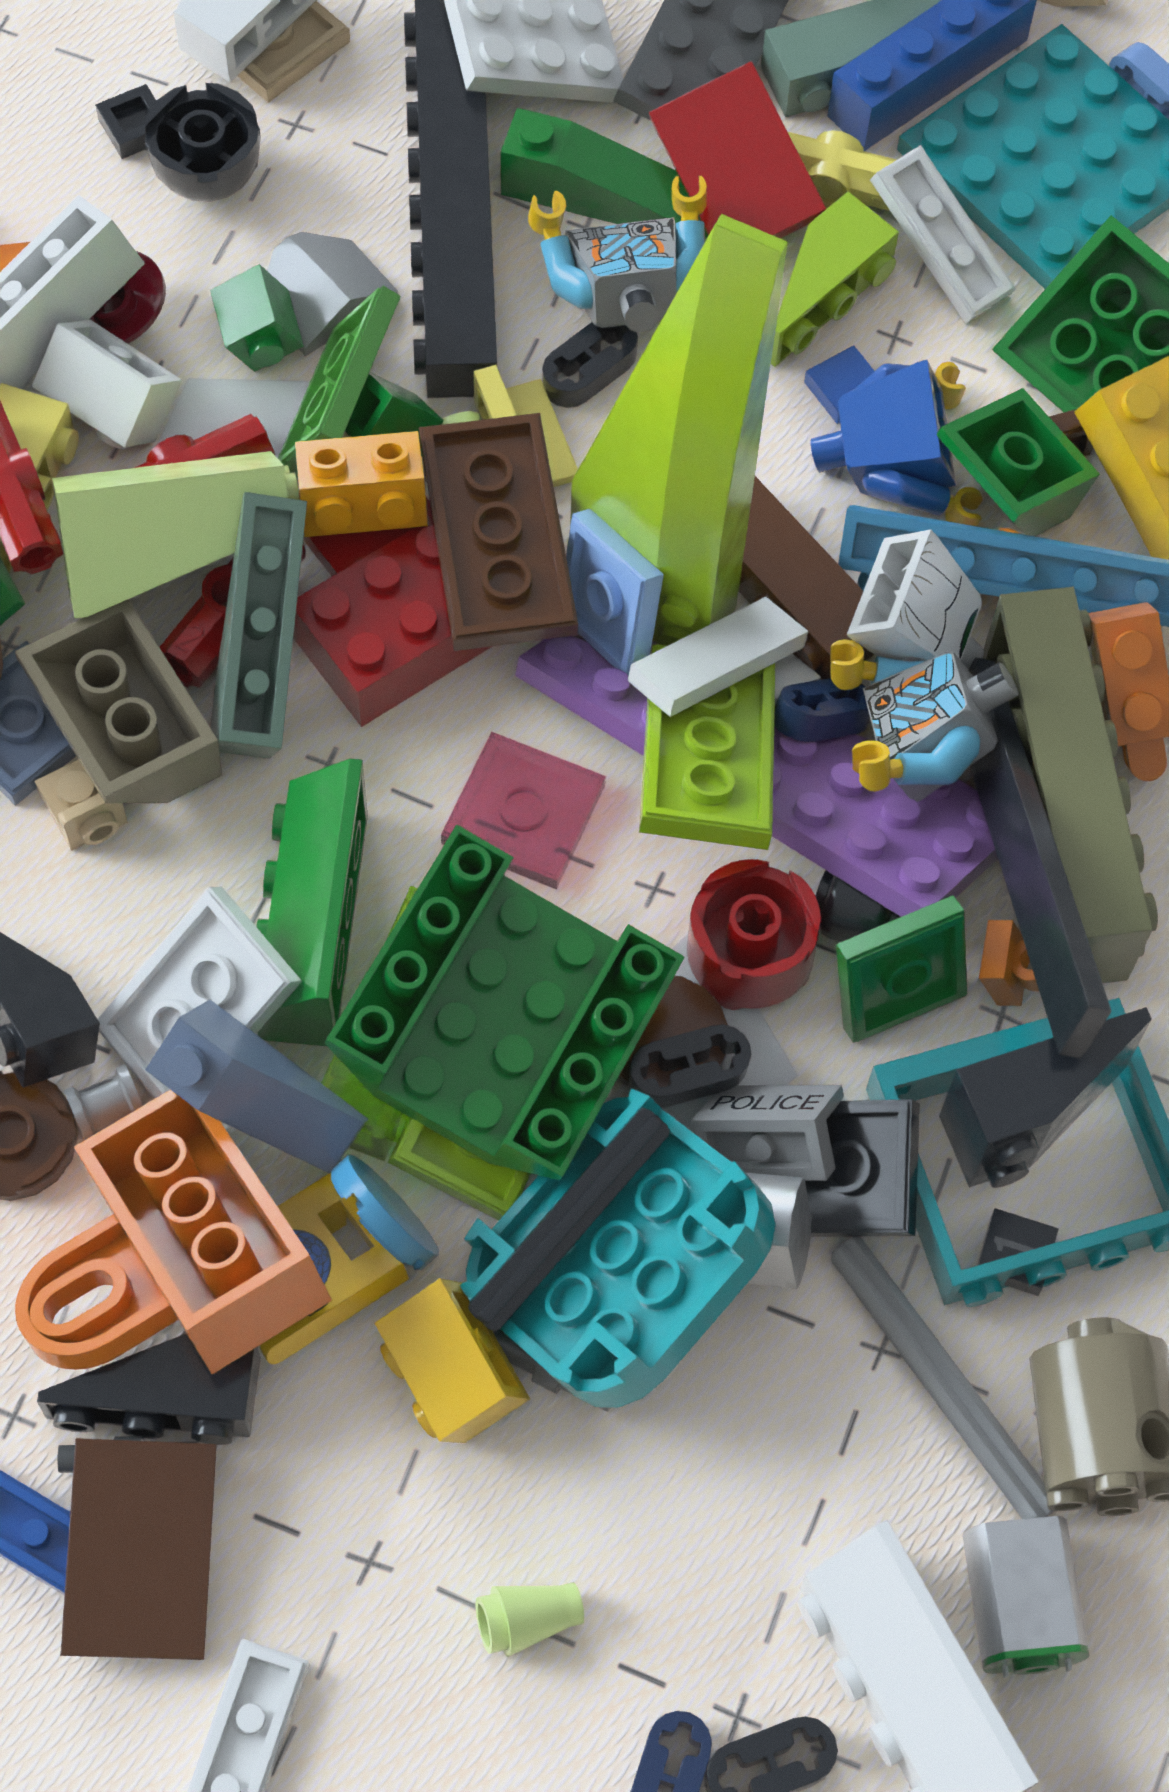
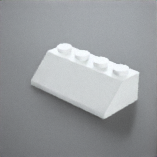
(909, 1671)

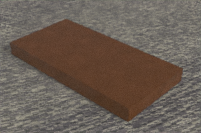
(497, 532)

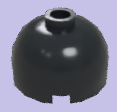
(203, 141)

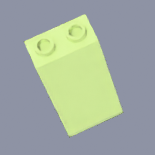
(155, 522)

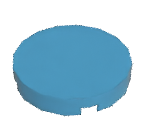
(385, 1213)

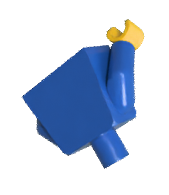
(893, 441)

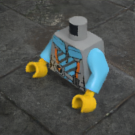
(624, 269)
(924, 715)

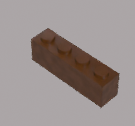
(798, 577)

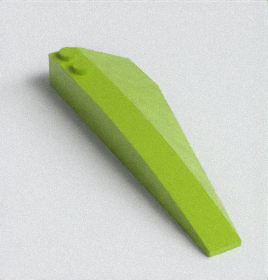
(687, 428)

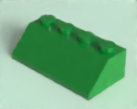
(315, 896)

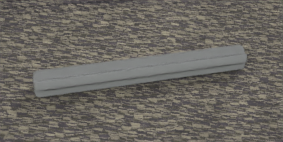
(942, 1378)

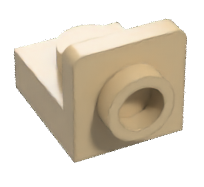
(79, 806)

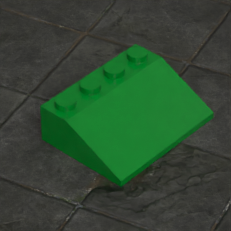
(1093, 320)

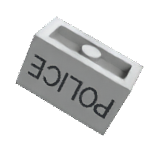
(772, 1128)

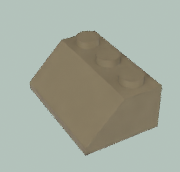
(122, 708)

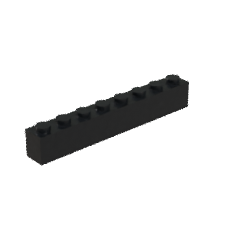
(450, 210)

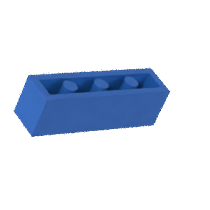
(924, 64)

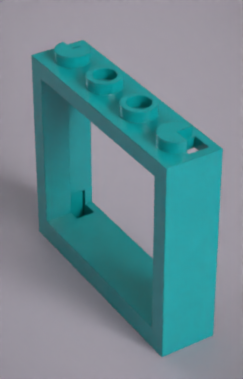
(932, 1074)

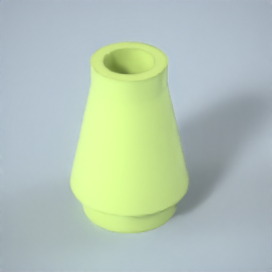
(524, 1615)

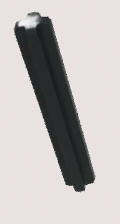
(568, 1219)

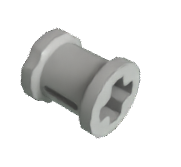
(103, 1102)

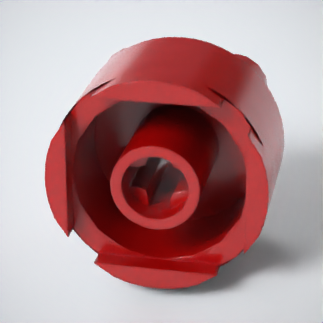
(753, 934)

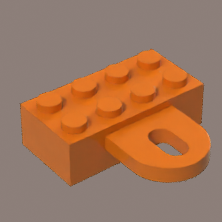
(184, 1244)

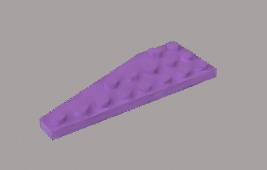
(874, 841)

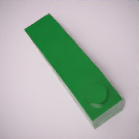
(588, 169)

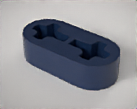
(820, 711)
(654, 1756)

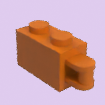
(1136, 681)

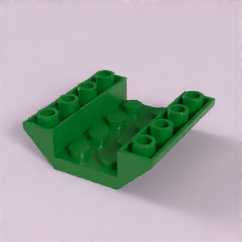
(499, 1012)

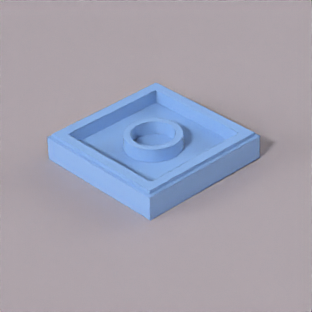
(612, 591)

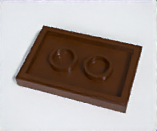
(139, 1549)

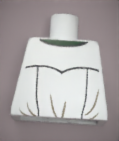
(917, 603)

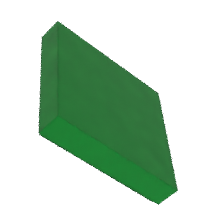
(902, 969)

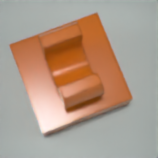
(1006, 964)

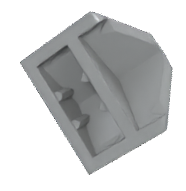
(324, 280)

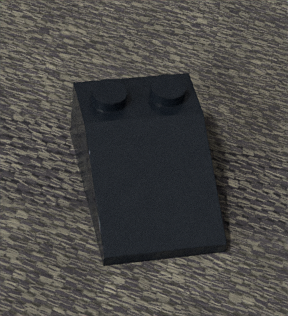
(1020, 1102)

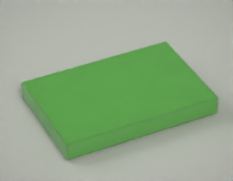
(340, 374)

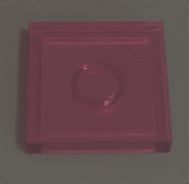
(527, 806)

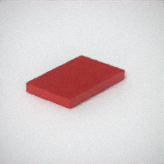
(743, 153)

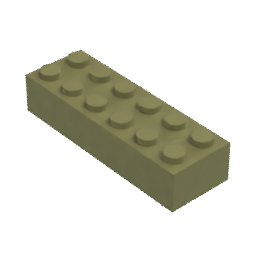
(1071, 756)

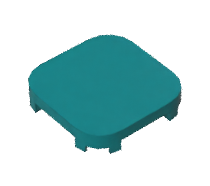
(645, 1270)

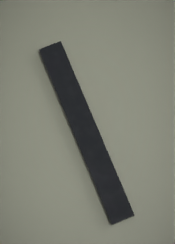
(1039, 887)

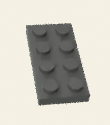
(694, 45)

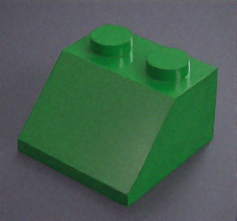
(1021, 461)

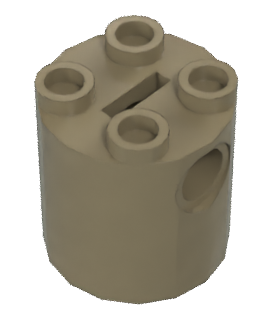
(1103, 1417)

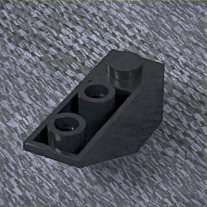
(42, 1017)
(160, 1392)

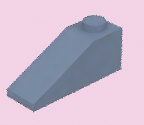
(254, 1087)

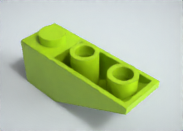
(837, 261)

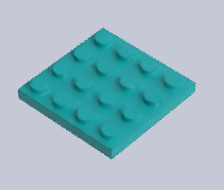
(1049, 152)

